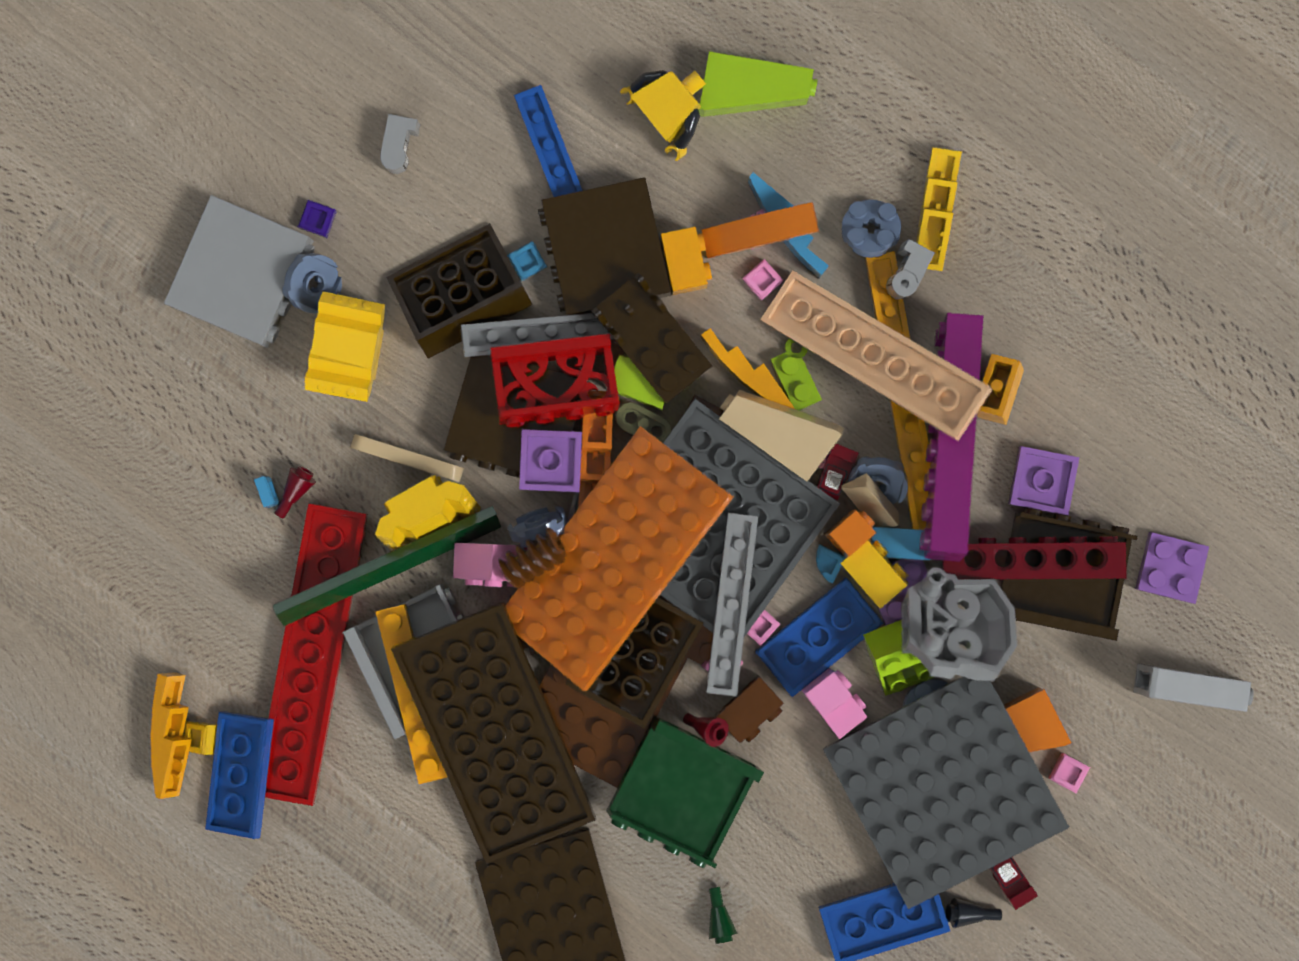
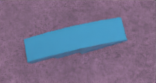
(769, 201)

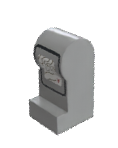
(396, 142)
(910, 271)

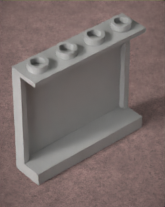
(237, 271)
(426, 614)

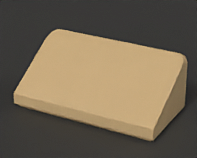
(871, 500)

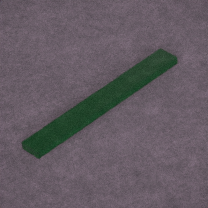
(386, 566)

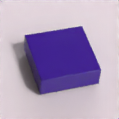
(317, 219)

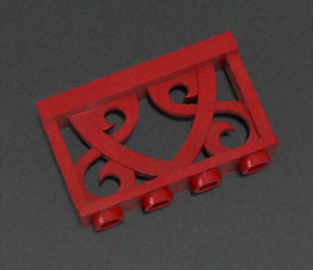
(581, 348)

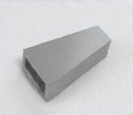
(1192, 688)

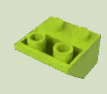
(893, 667)

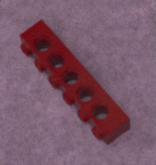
(1111, 565)

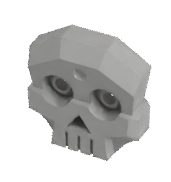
(937, 626)

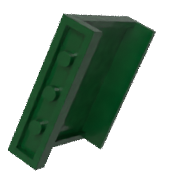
(682, 792)

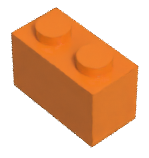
(851, 532)

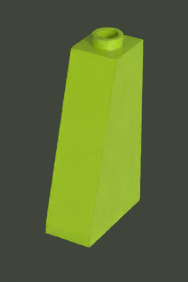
(750, 84)

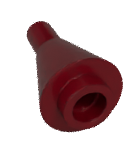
(297, 484)
(712, 730)

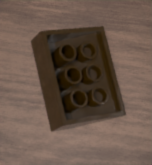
(457, 287)
(645, 663)

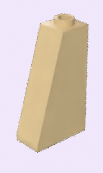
(782, 432)

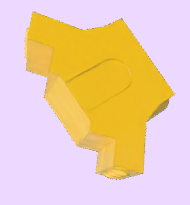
(345, 347)
(423, 511)

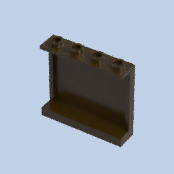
(602, 242)
(476, 424)
(1066, 604)

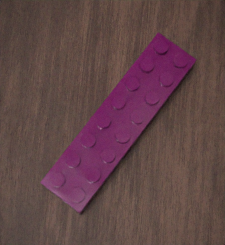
(951, 460)

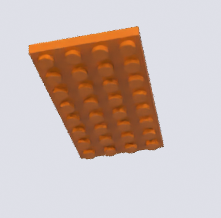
(618, 557)

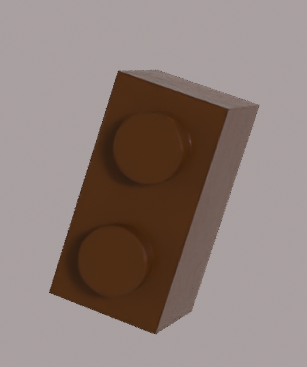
(750, 709)

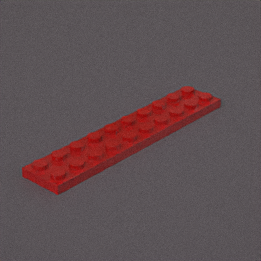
(311, 657)

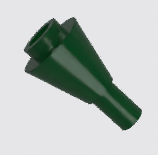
(720, 925)

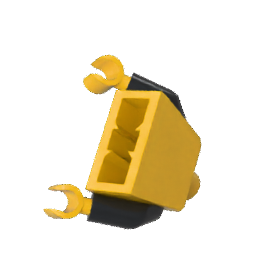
(669, 105)

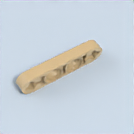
(406, 457)

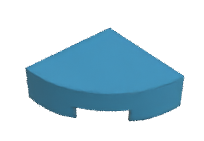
(828, 562)

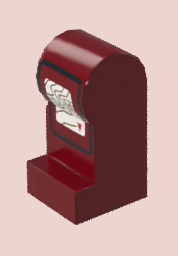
(836, 470)
(1013, 883)

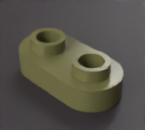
(645, 419)

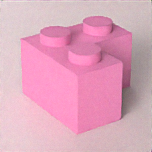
(480, 562)
(835, 703)

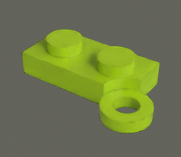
(795, 377)

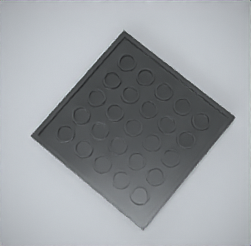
(786, 506)
(945, 788)

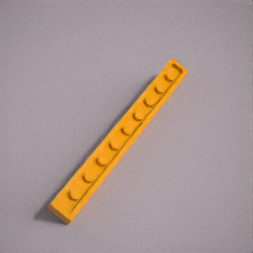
(909, 428)

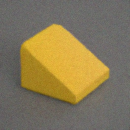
(202, 736)

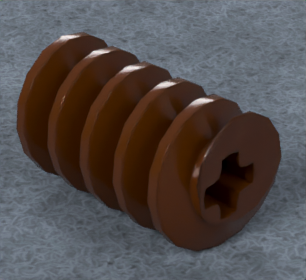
(533, 560)

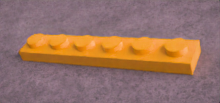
(396, 629)

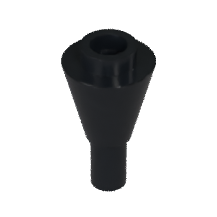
(963, 913)

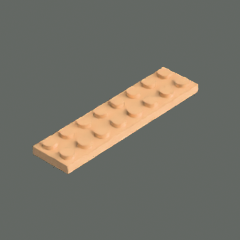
(876, 355)

